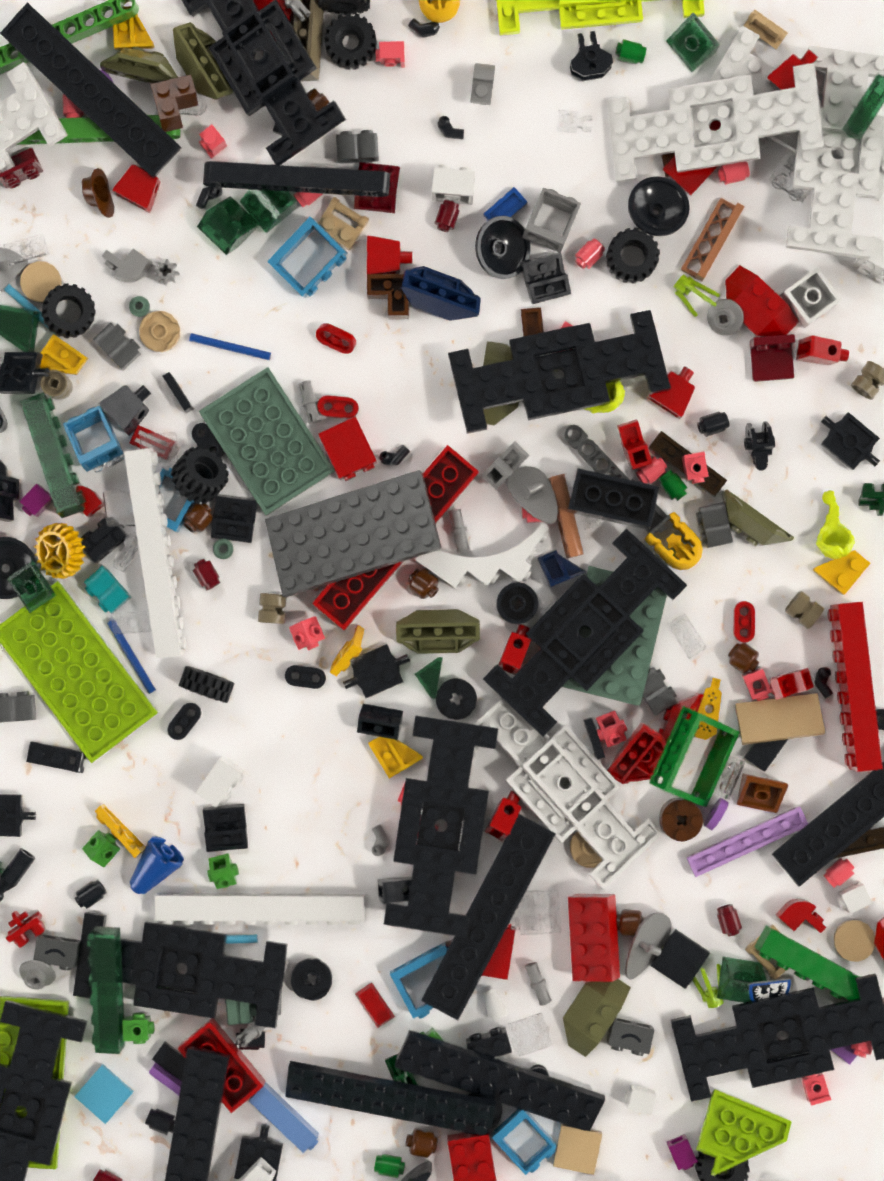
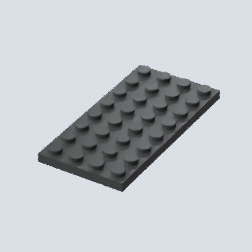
(352, 533)

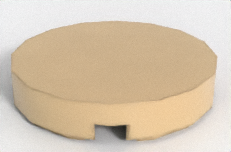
(38, 280)
(159, 331)
(583, 852)
(854, 940)

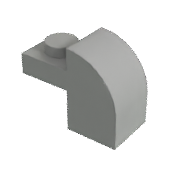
(482, 84)
(130, 269)
(505, 465)

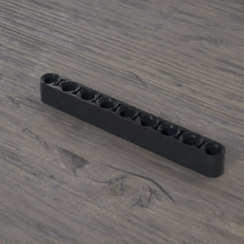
(296, 179)

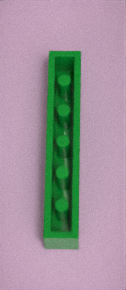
(807, 964)

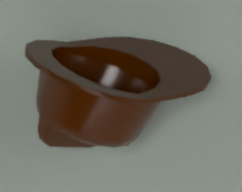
(97, 192)

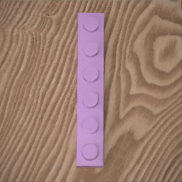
(747, 841)

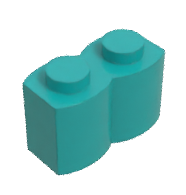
(107, 590)

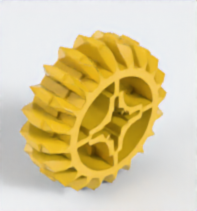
(53, 551)

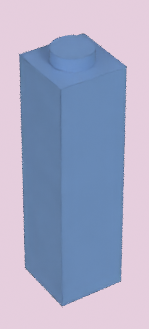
(285, 1118)

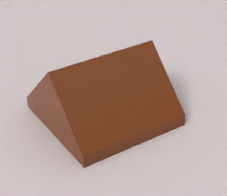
(761, 793)

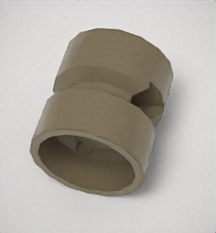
(868, 382)
(56, 385)
(272, 608)
(804, 609)

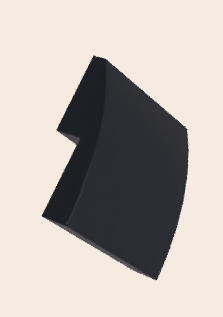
(545, 278)
(8, 493)
(234, 518)
(225, 827)
(680, 959)
(419, 1173)

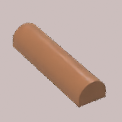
(565, 519)

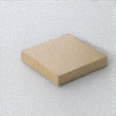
(577, 1149)

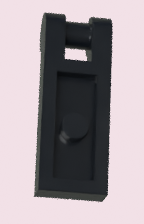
(55, 757)

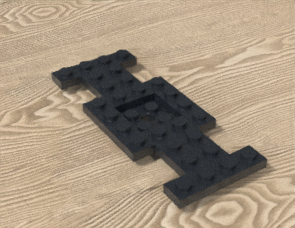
(271, 79)
(584, 369)
(565, 652)
(438, 852)
(208, 973)
(755, 1043)
(32, 1085)

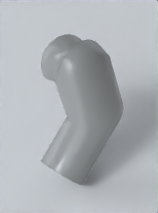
(381, 841)

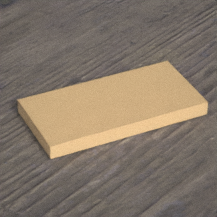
(779, 719)

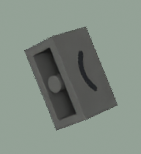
(57, 951)
(630, 1036)

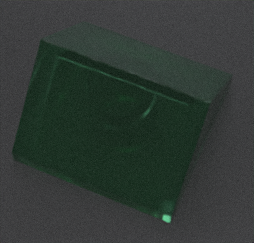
(693, 43)
(31, 586)
(429, 676)
(735, 978)

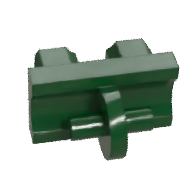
(873, 499)
(398, 1074)

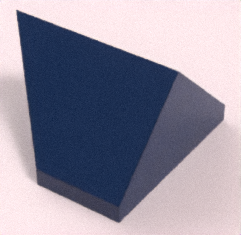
(558, 568)

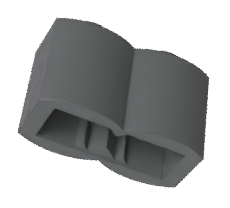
(357, 147)
(117, 346)
(714, 524)
(656, 692)
(17, 707)

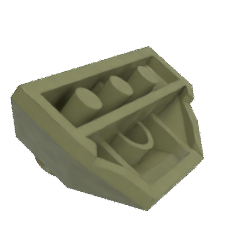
(197, 60)
(139, 65)
(497, 353)
(752, 523)
(438, 631)
(593, 1013)

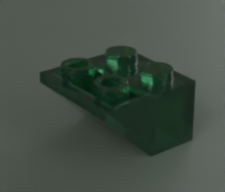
(268, 206)
(227, 225)

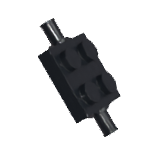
(20, 372)
(850, 441)
(376, 671)
(13, 815)
(255, 1147)

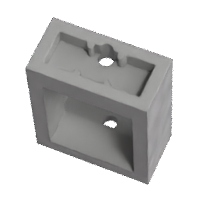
(543, 236)

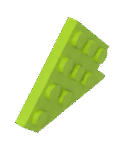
(738, 1131)

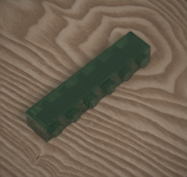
(53, 456)
(107, 989)

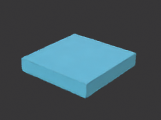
(104, 1094)

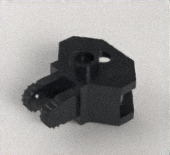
(588, 58)
(759, 444)

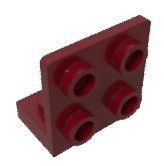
(26, 167)
(379, 204)
(772, 357)

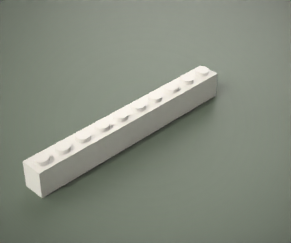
(154, 552)
(259, 907)

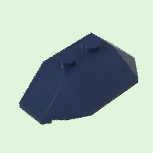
(440, 294)

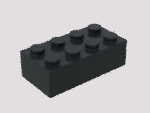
(613, 499)

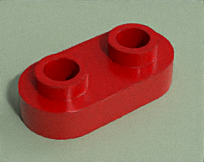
(336, 338)
(338, 407)
(746, 621)

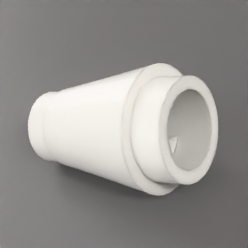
(495, 1007)

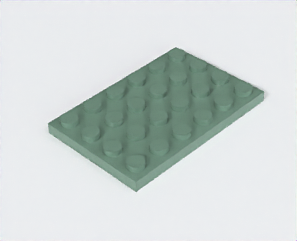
(267, 441)
(629, 673)

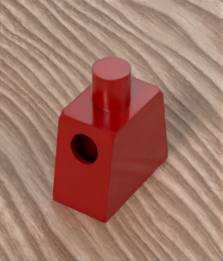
(784, 75)
(138, 188)
(385, 256)
(821, 351)
(677, 398)
(513, 657)
(500, 822)

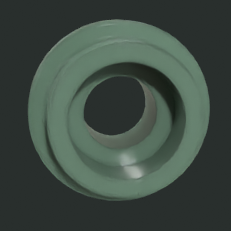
(145, 309)
(216, 549)

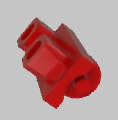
(18, 934)

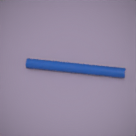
(230, 346)
(134, 661)

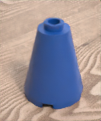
(155, 865)

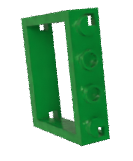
(676, 751)

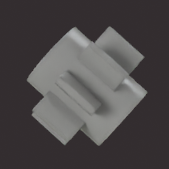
(162, 268)

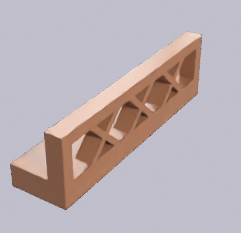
(720, 239)

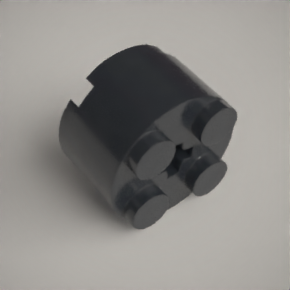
(527, 597)

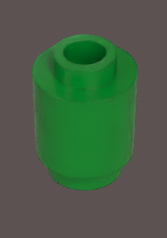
(630, 51)
(673, 485)
(389, 1165)

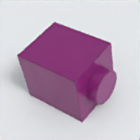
(36, 501)
(682, 1152)

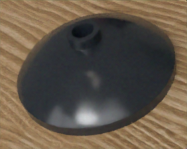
(659, 195)
(511, 248)
(16, 555)

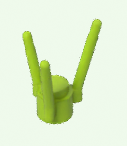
(686, 285)
(710, 993)

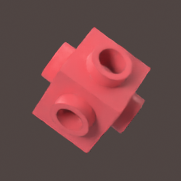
(307, 633)
(611, 729)

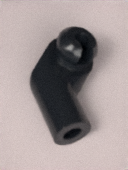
(424, 30)
(448, 130)
(207, 194)
(389, 458)
(821, 681)

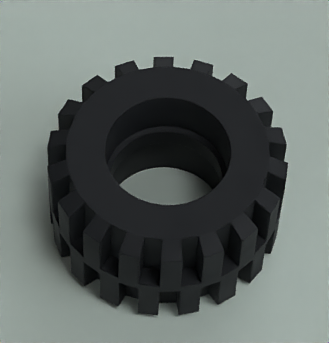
(641, 240)
(75, 294)
(199, 475)

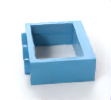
(293, 242)
(411, 966)

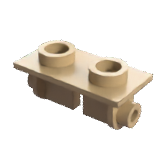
(768, 30)

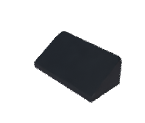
(764, 753)

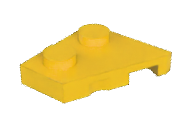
(131, 34)
(62, 357)
(843, 572)
(349, 650)
(393, 755)

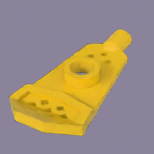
(714, 714)

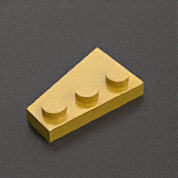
(119, 830)

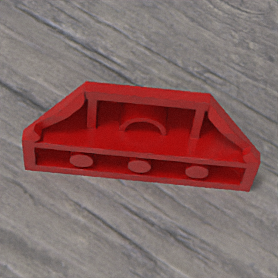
(762, 307)
(671, 715)
(638, 756)

